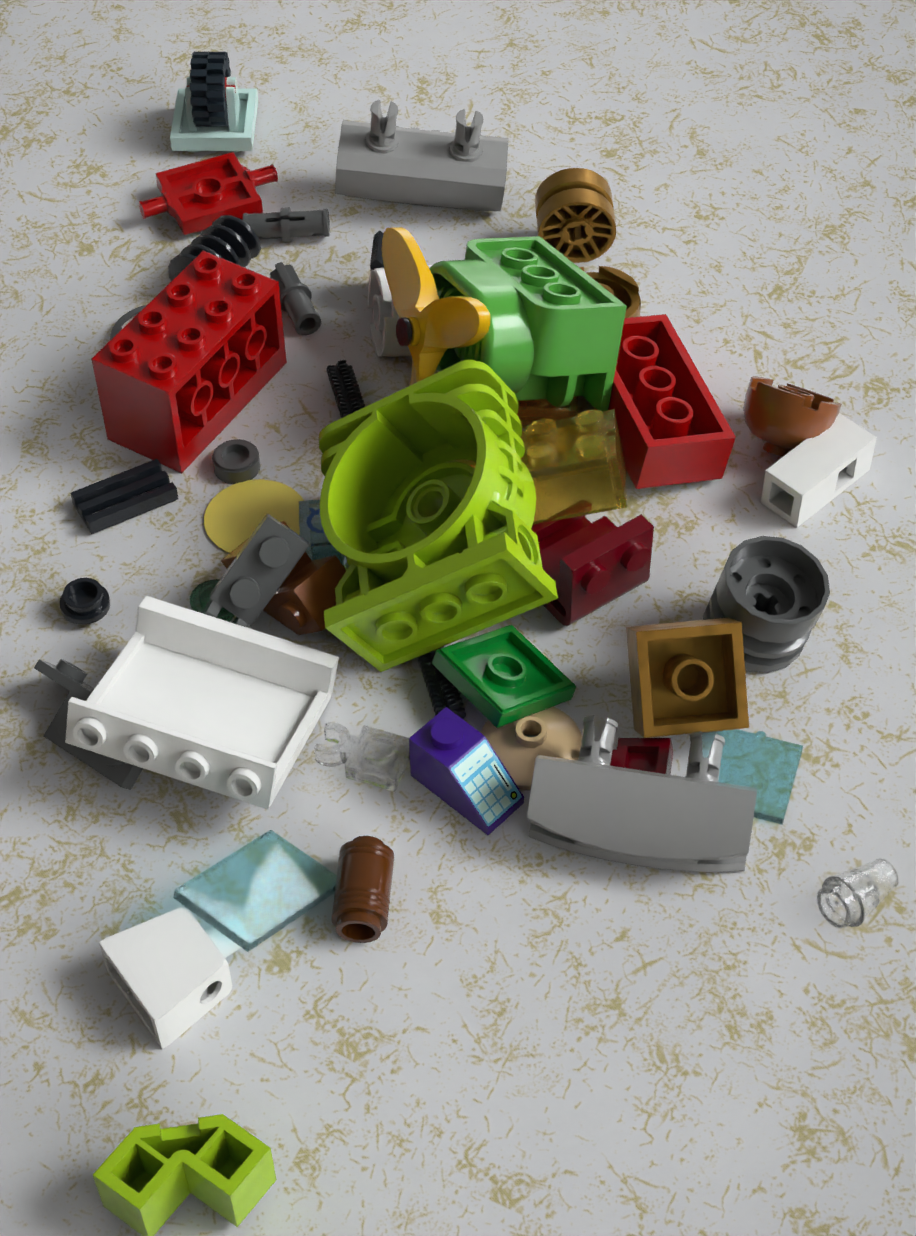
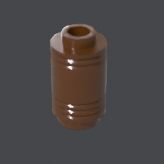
(363, 889)

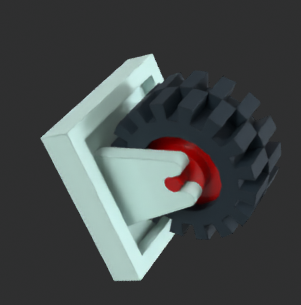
(212, 110)

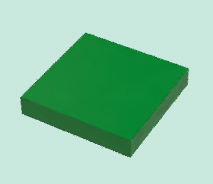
(504, 675)

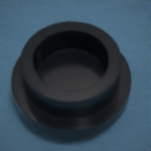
(84, 601)

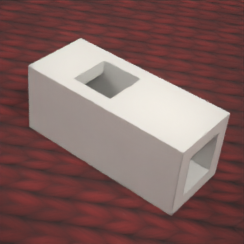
(818, 471)

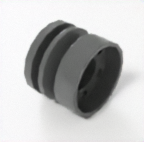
(775, 594)

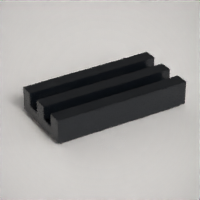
(122, 491)

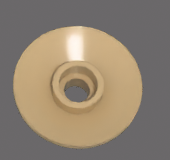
(555, 737)

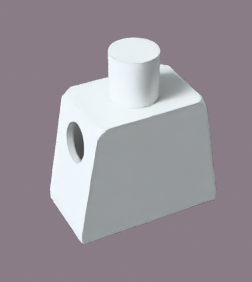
(170, 971)

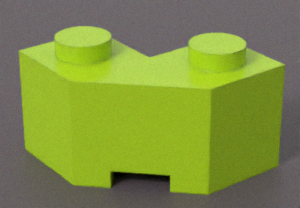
(161, 1167)

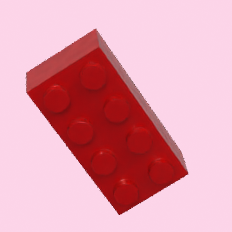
(665, 410)

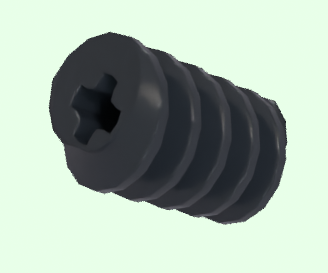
(225, 238)

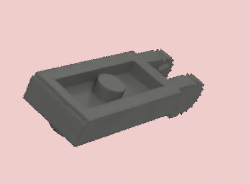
(257, 572)

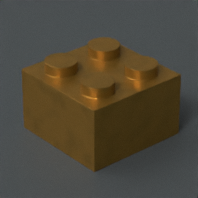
(687, 677)

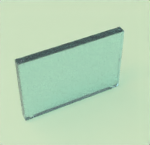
(257, 890)

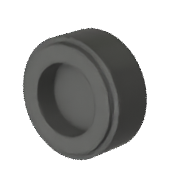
(236, 461)

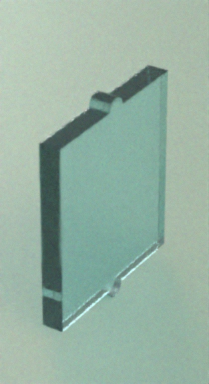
(764, 765)

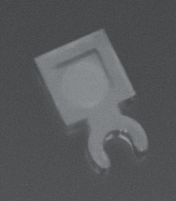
(370, 758)

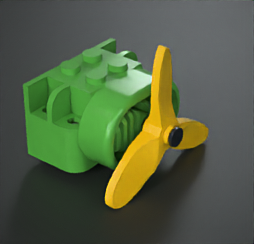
(511, 307)

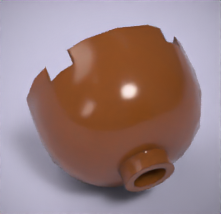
(786, 414)

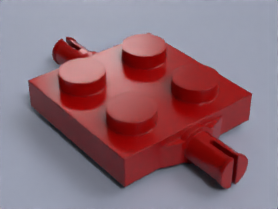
(208, 190)

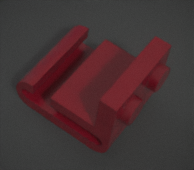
(593, 562)

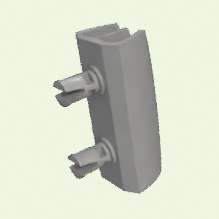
(421, 165)
(640, 813)

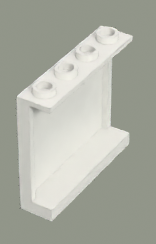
(206, 703)

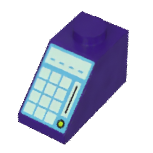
(463, 771)

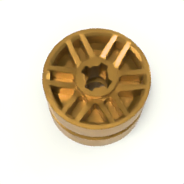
(576, 213)

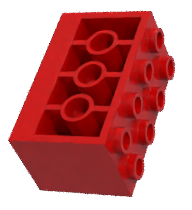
(190, 360)

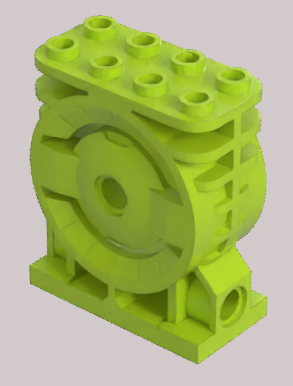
(424, 532)

